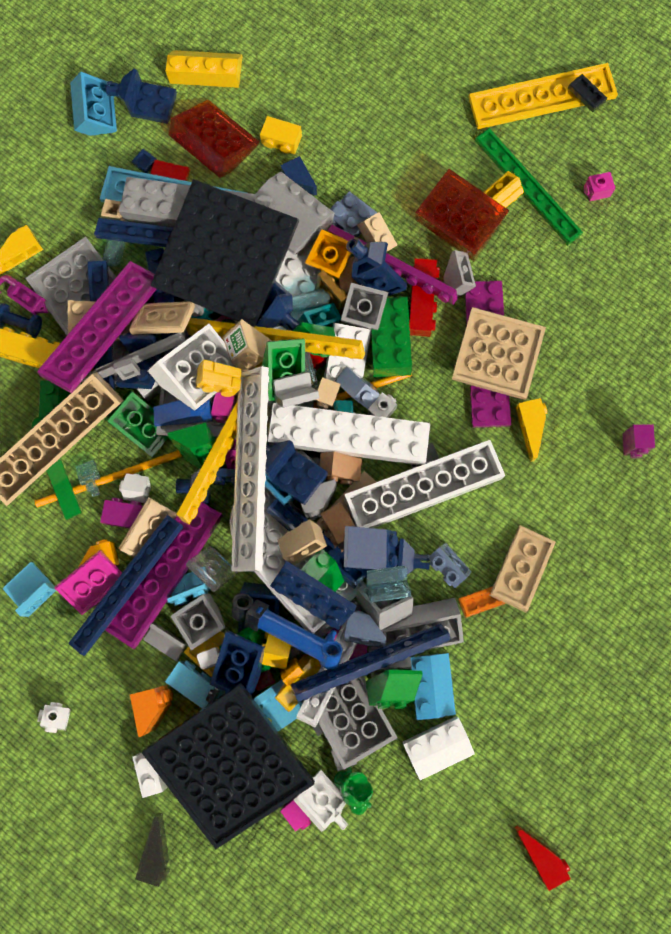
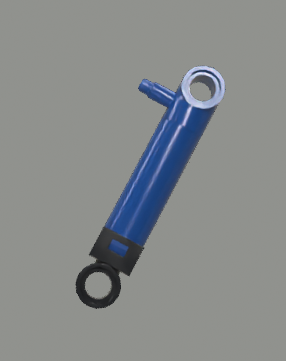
(259, 616)

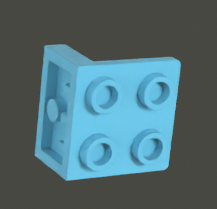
(188, 587)
(29, 589)
(274, 710)

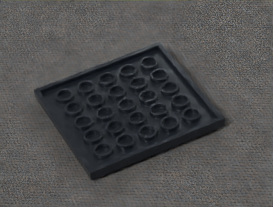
(224, 253)
(228, 766)

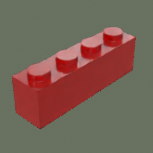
(423, 304)

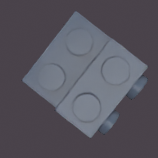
(349, 213)
(449, 565)

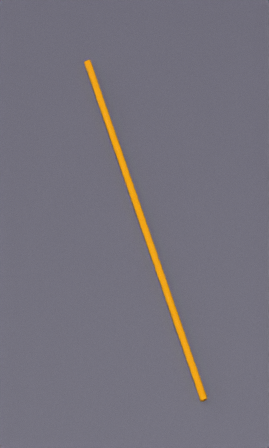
(176, 454)

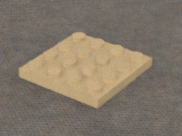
(498, 353)

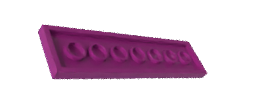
(98, 328)
(487, 406)
(152, 593)

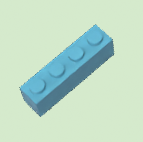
(191, 683)

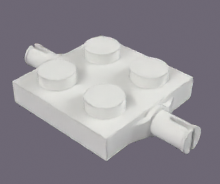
(322, 803)

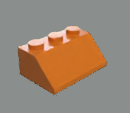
(150, 708)

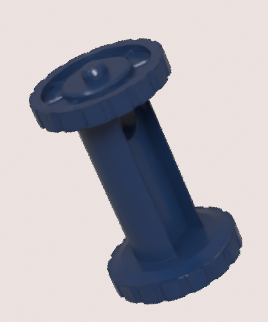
(31, 325)

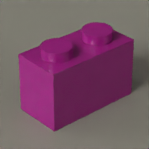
(638, 440)
(119, 513)

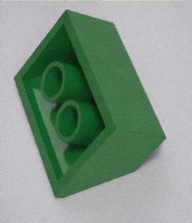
(194, 443)

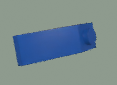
(179, 413)

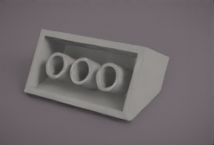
(426, 616)

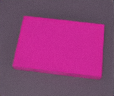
(89, 582)

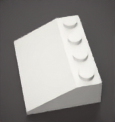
(178, 368)

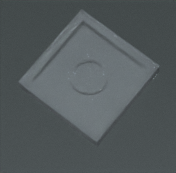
(211, 568)

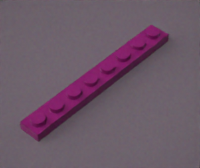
(410, 274)

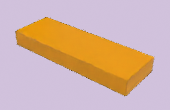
(292, 671)

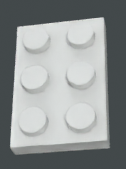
(337, 364)

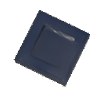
(144, 161)

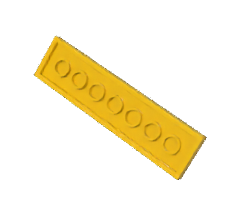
(536, 96)

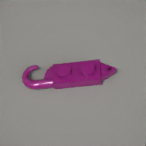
(24, 295)

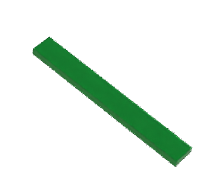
(533, 191)

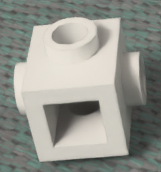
(61, 720)

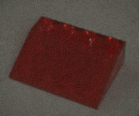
(212, 137)
(461, 214)

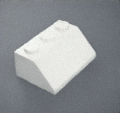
(438, 747)

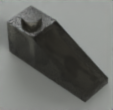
(155, 855)

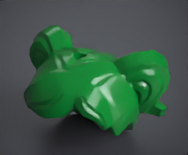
(354, 790)

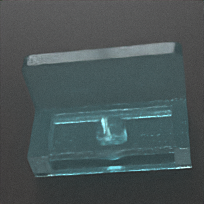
(388, 584)

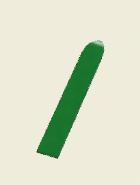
(62, 486)

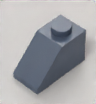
(357, 387)
(363, 630)

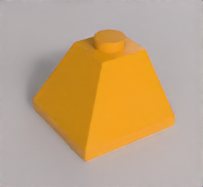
(329, 254)

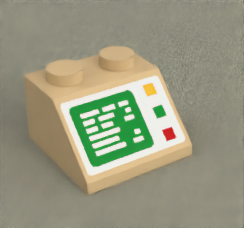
(245, 346)

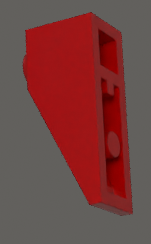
(547, 863)

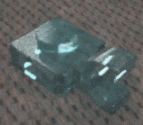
(87, 475)

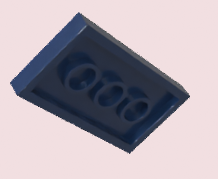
(313, 595)

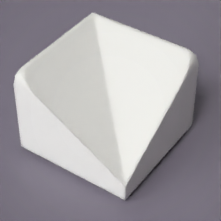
(208, 658)

